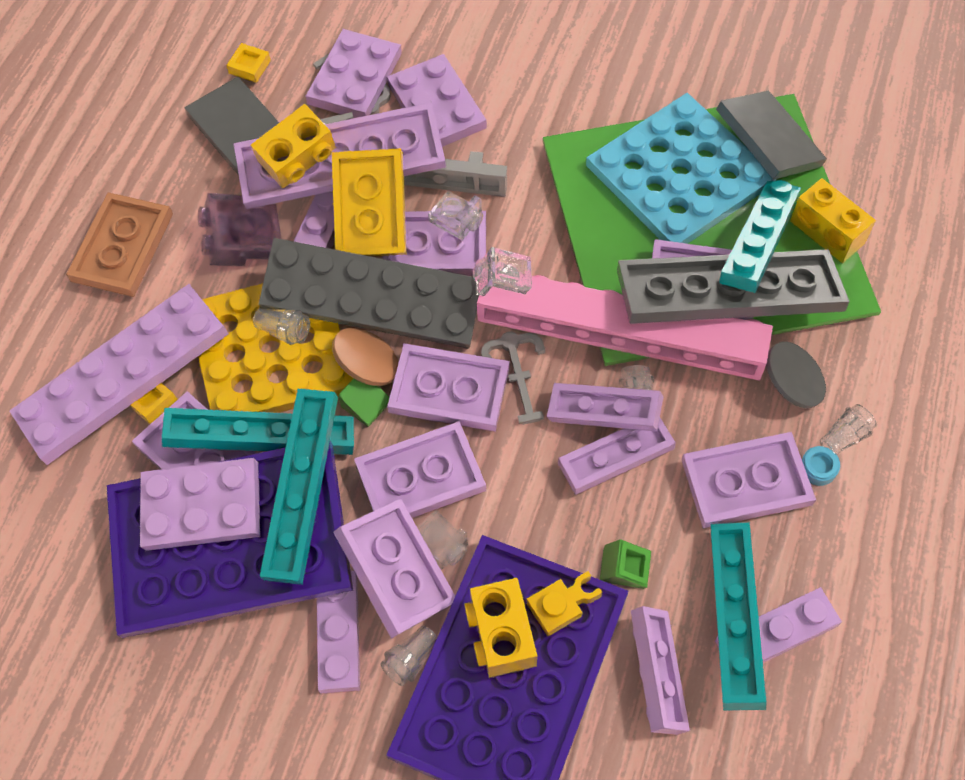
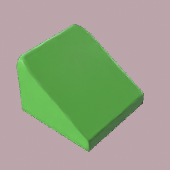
(363, 401)
(625, 564)

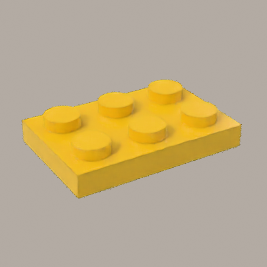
(369, 202)

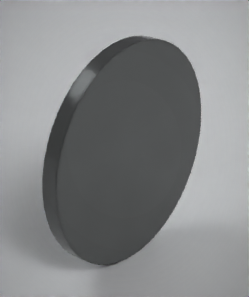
(796, 375)

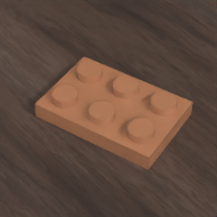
(120, 244)

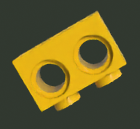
(288, 140)
(832, 220)
(509, 626)

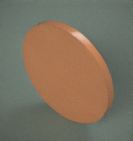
(365, 356)

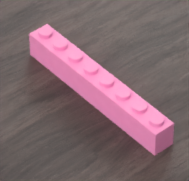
(601, 320)

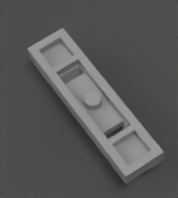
(464, 176)

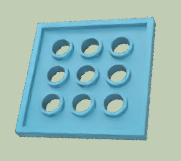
(704, 172)

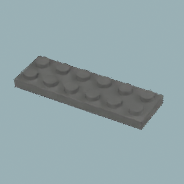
(691, 288)
(370, 293)

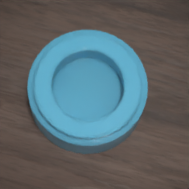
(821, 465)

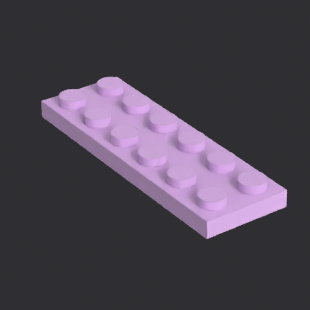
(407, 128)
(117, 374)

